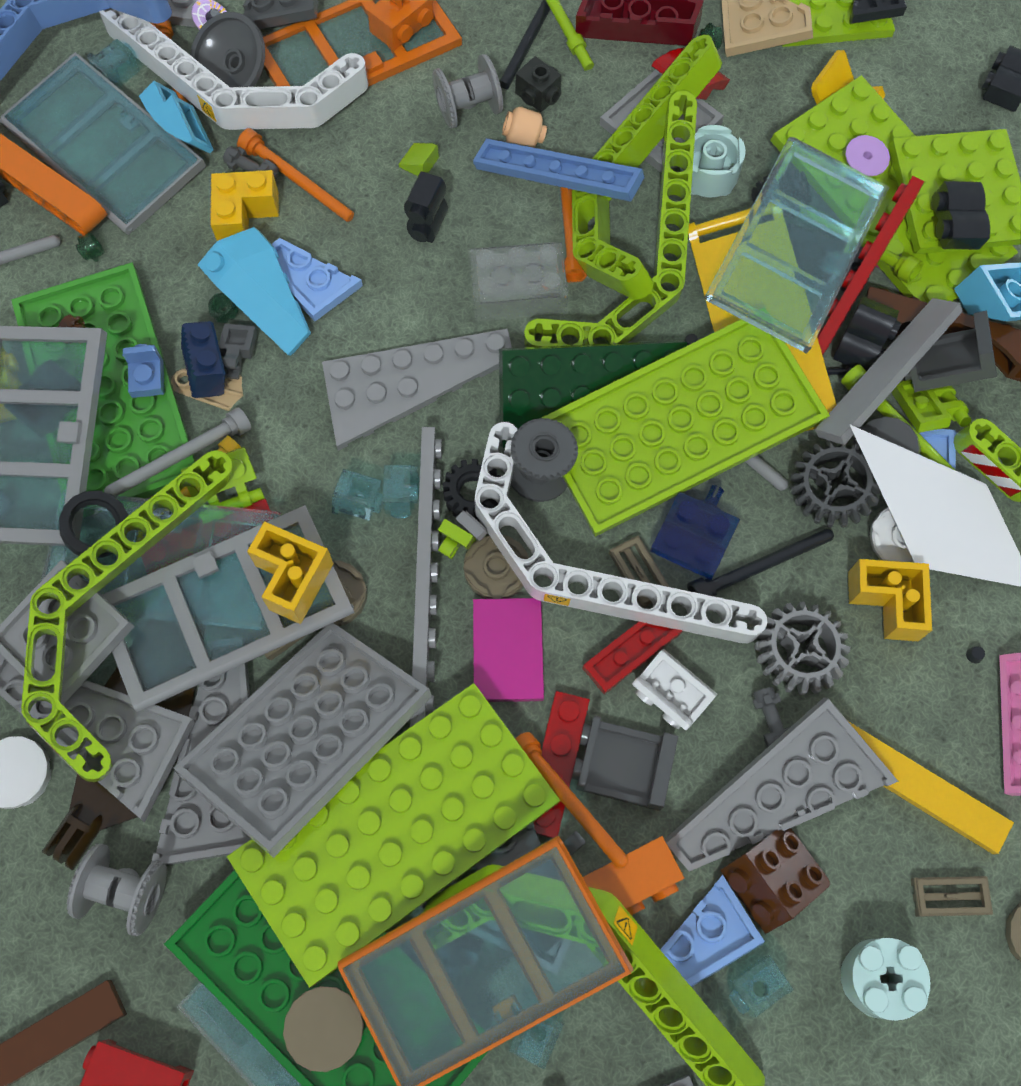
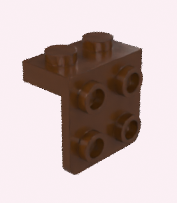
(776, 879)

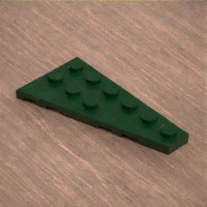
(550, 377)

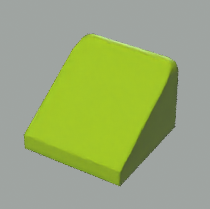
(420, 158)

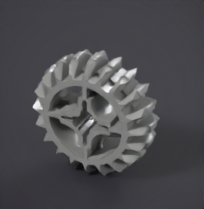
(814, 655)

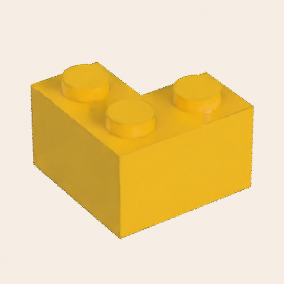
(241, 197)
(297, 570)
(902, 592)

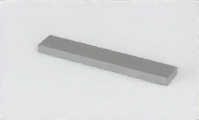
(888, 370)

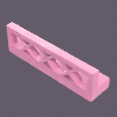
(1011, 721)

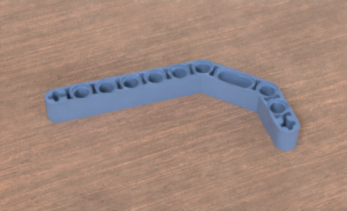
(25, 19)

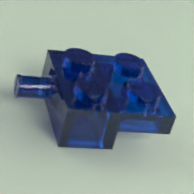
(696, 533)

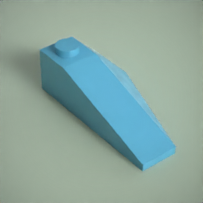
(252, 278)
(993, 289)

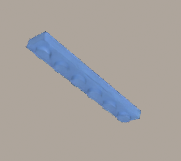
(559, 169)

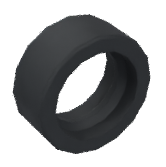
(80, 501)

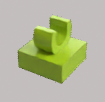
(454, 539)

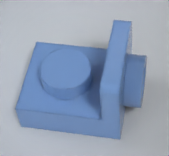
(144, 370)

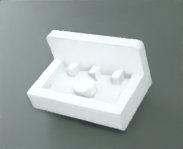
(673, 690)

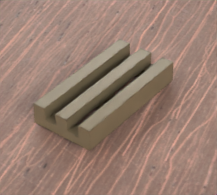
(646, 557)
(920, 897)

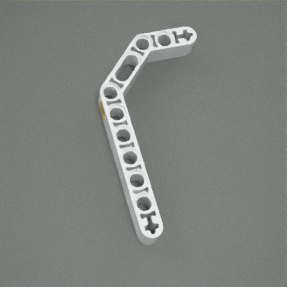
(240, 106)
(594, 582)

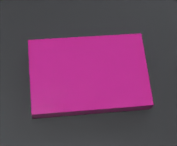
(508, 649)

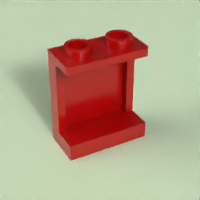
(117, 1066)

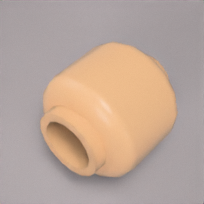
(524, 127)

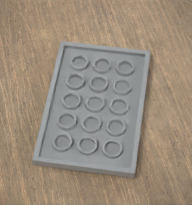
(302, 736)

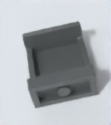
(957, 358)
(625, 764)

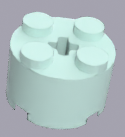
(716, 161)
(907, 985)

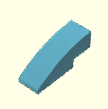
(175, 116)

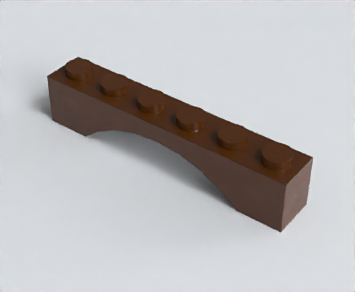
(1005, 338)

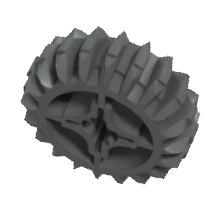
(824, 477)

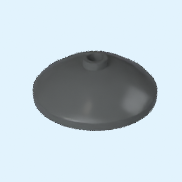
(231, 49)

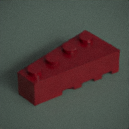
(640, 20)

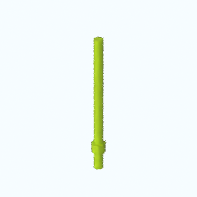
(574, 41)

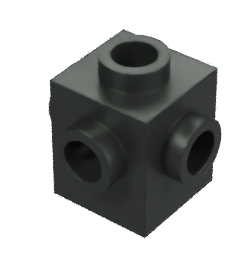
(538, 84)

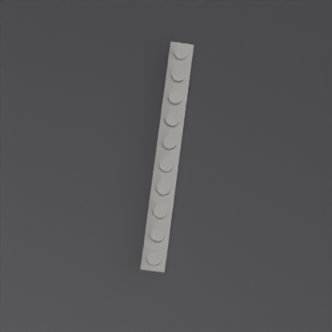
(426, 570)

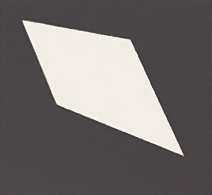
(942, 513)

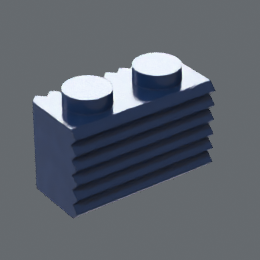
(202, 359)

